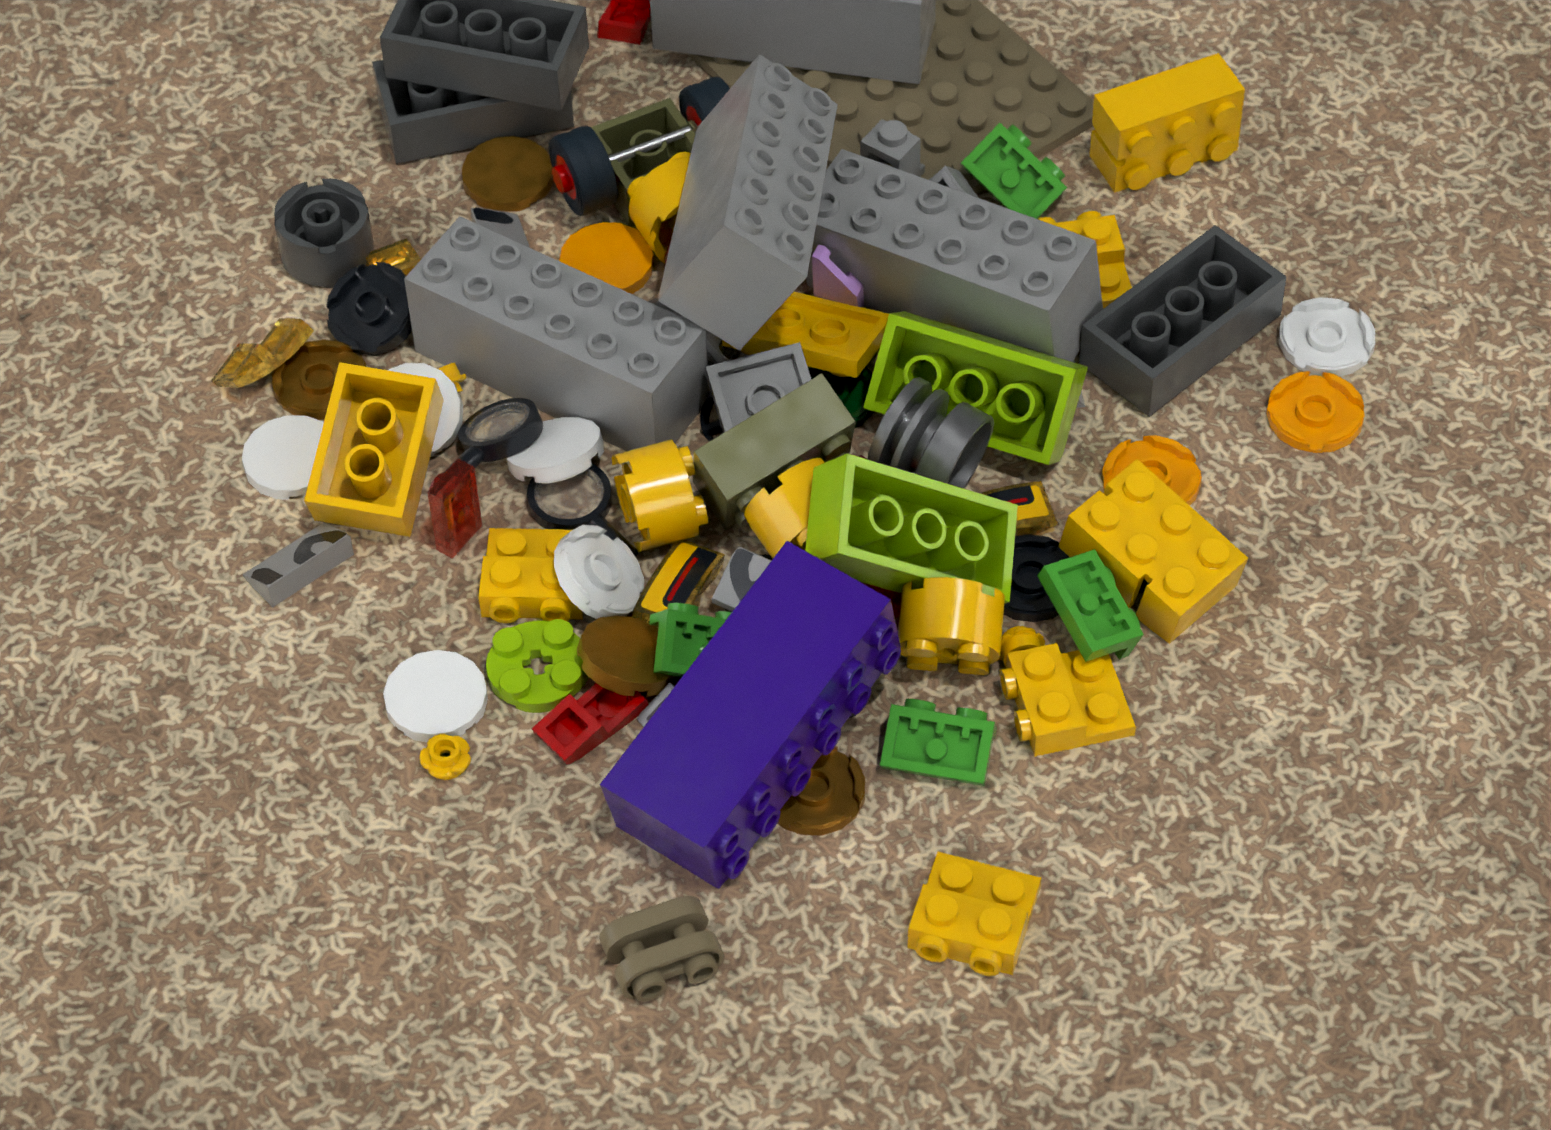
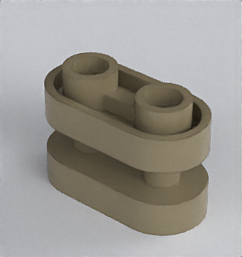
(661, 945)

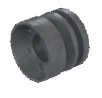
(922, 439)

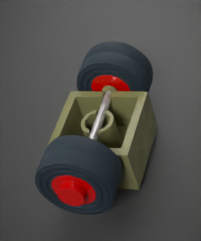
(601, 161)

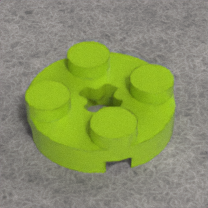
(516, 648)

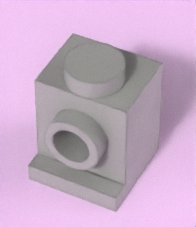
(895, 145)

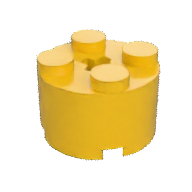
(656, 202)
(659, 493)
(785, 511)
(950, 625)

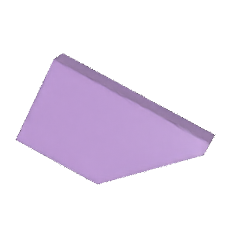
(832, 283)

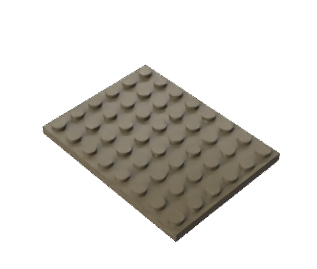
(969, 84)

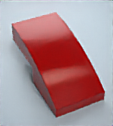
(625, 21)
(583, 724)

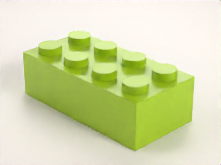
(1021, 388)
(907, 527)

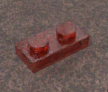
(454, 507)

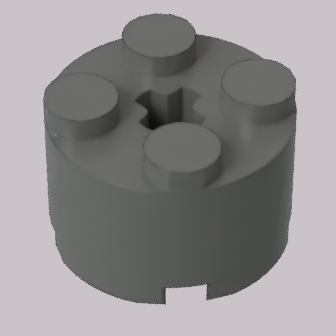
(322, 231)

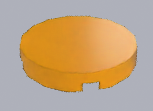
(610, 254)
(1313, 425)
(1158, 452)

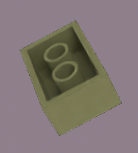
(754, 452)

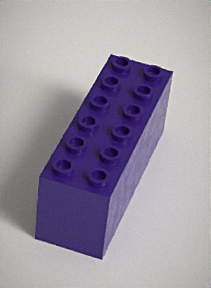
(753, 715)

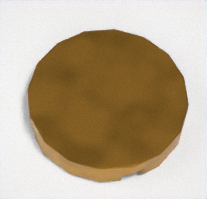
(507, 174)
(312, 395)
(621, 655)
(822, 807)

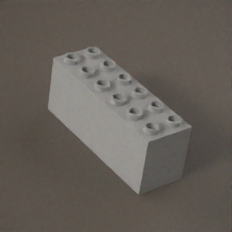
(821, 35)
(749, 203)
(957, 257)
(557, 337)

